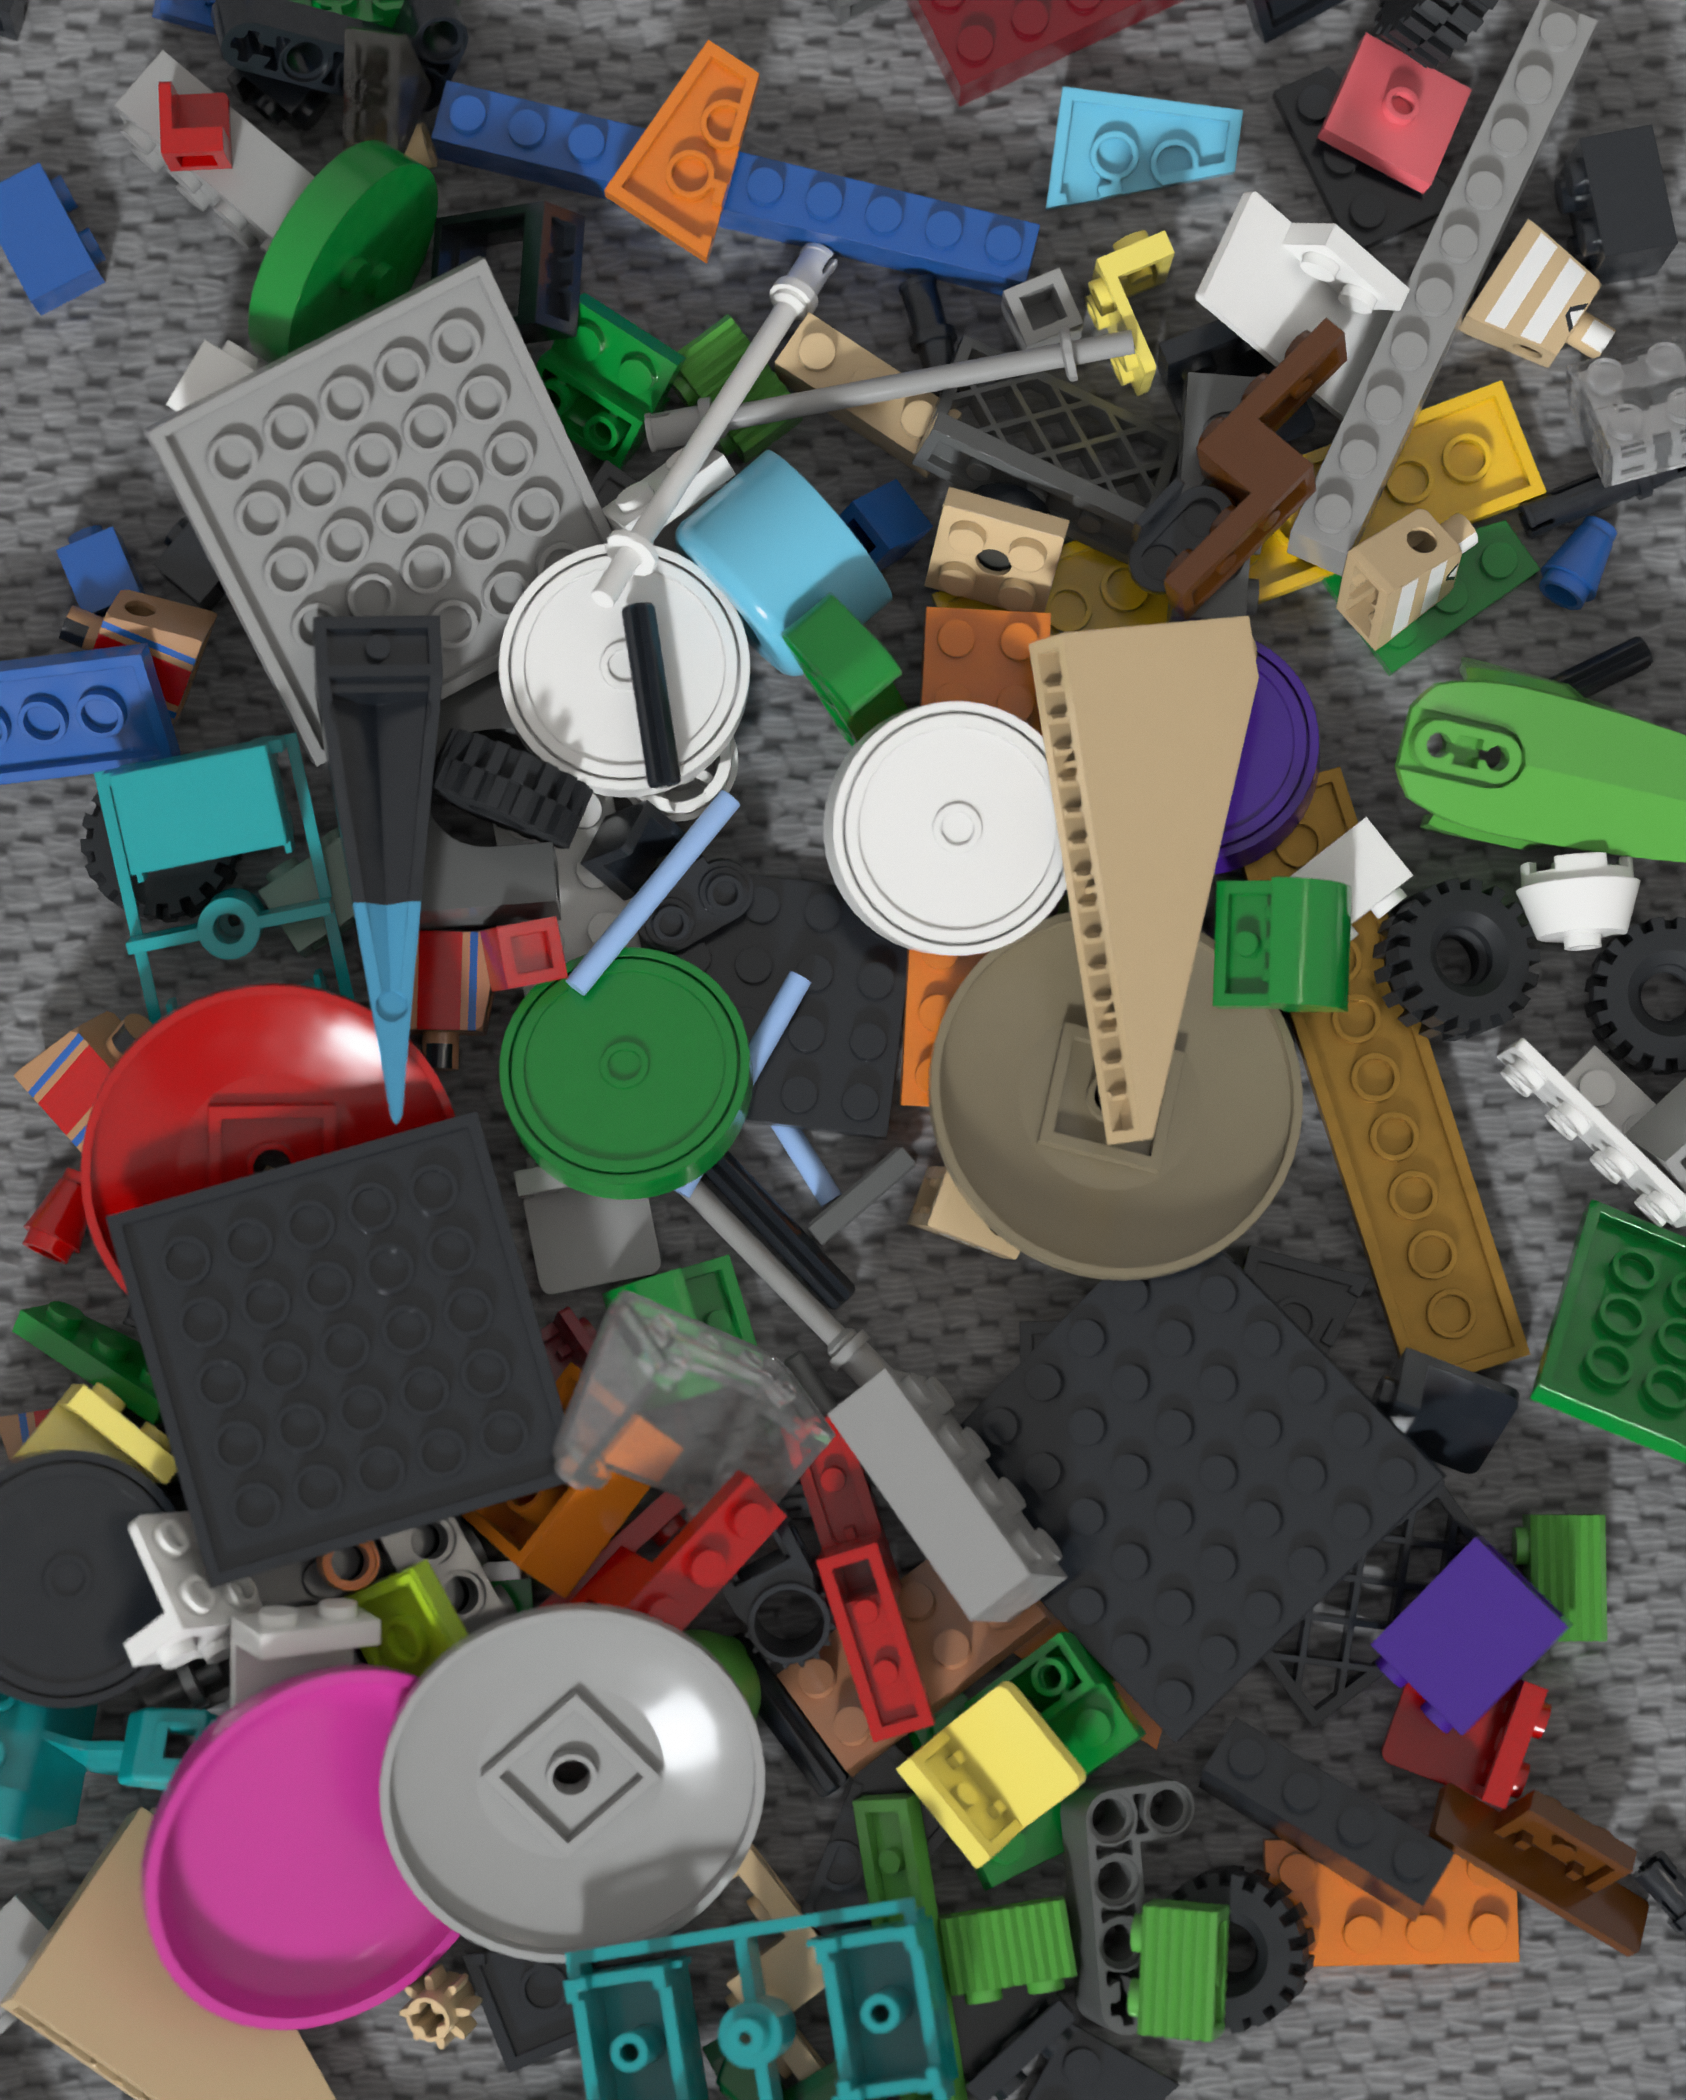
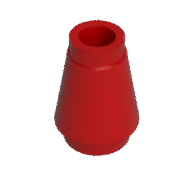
(59, 1221)

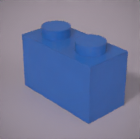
(43, 242)

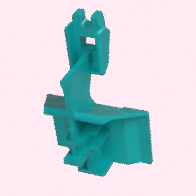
(52, 1749)

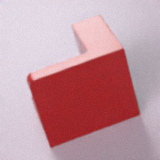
(194, 129)
(523, 954)

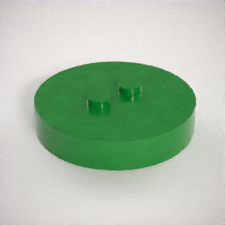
(343, 248)
(629, 1081)

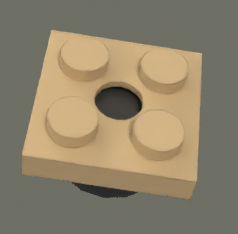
(997, 547)

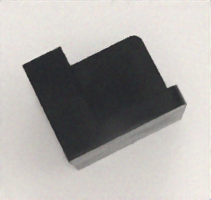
(630, 846)

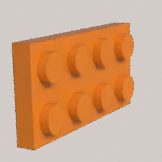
(1464, 1920)

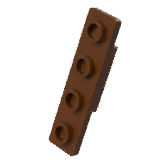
(1548, 1858)

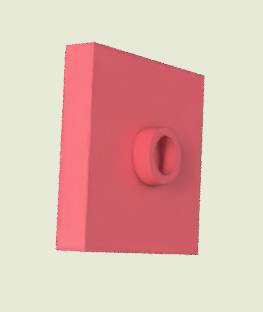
(1394, 113)

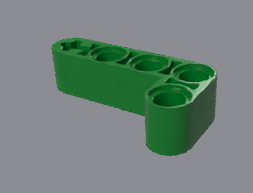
(845, 667)

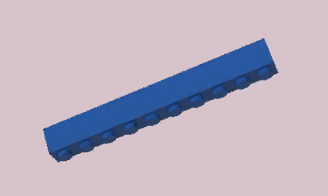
(763, 197)

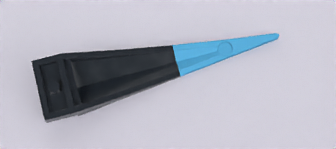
(379, 733)

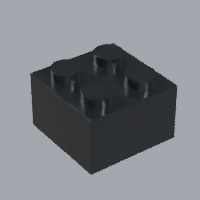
(1617, 205)

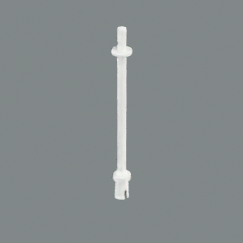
(792, 300)

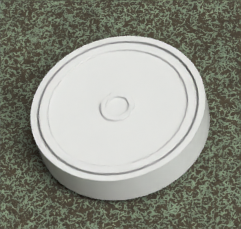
(572, 680)
(946, 829)

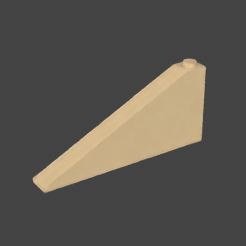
(1141, 780)
(118, 2011)

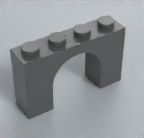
(476, 883)

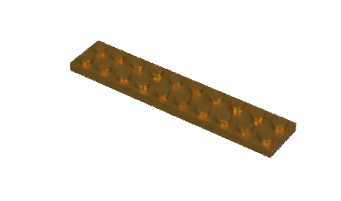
(1398, 1142)

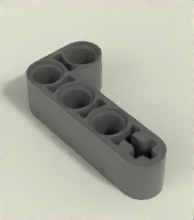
(1106, 1975)

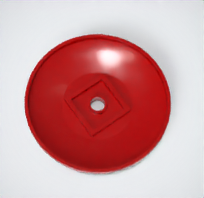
(236, 1080)

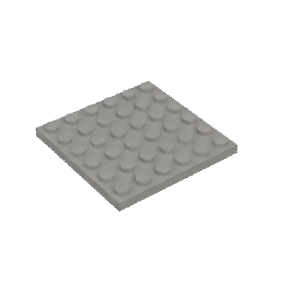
(384, 479)

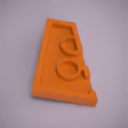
(689, 152)

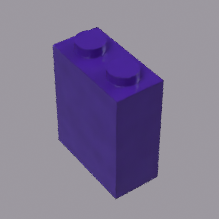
(1469, 1636)

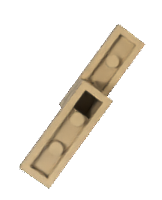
(786, 1962)

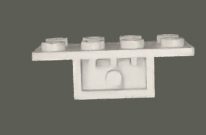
(1287, 278)
(1600, 1108)

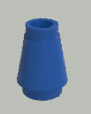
(1578, 565)

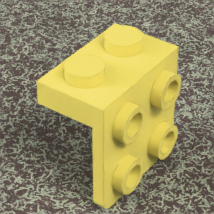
(1132, 268)
(94, 1423)
(992, 1772)

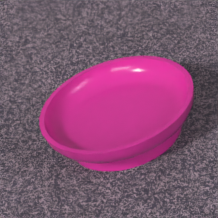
(275, 1859)

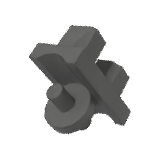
(187, 1686)

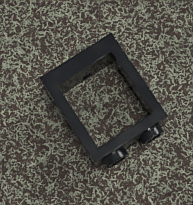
(548, 267)

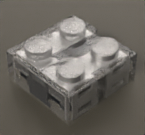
(1632, 409)

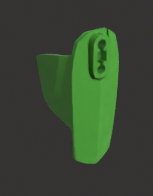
(1565, 773)

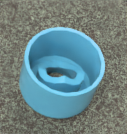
(778, 554)

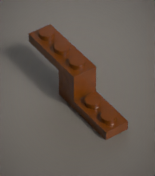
(1255, 467)

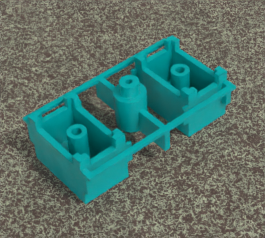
(206, 810)
(880, 1991)

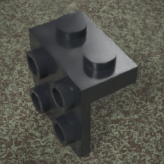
(1446, 1409)
(1006, 2036)

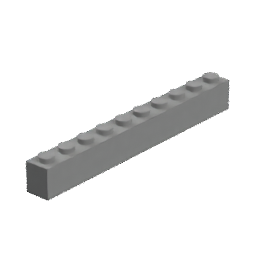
(1442, 286)

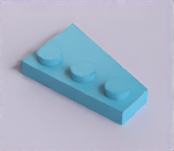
(1135, 145)

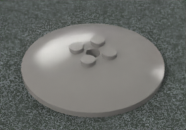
(588, 1862)

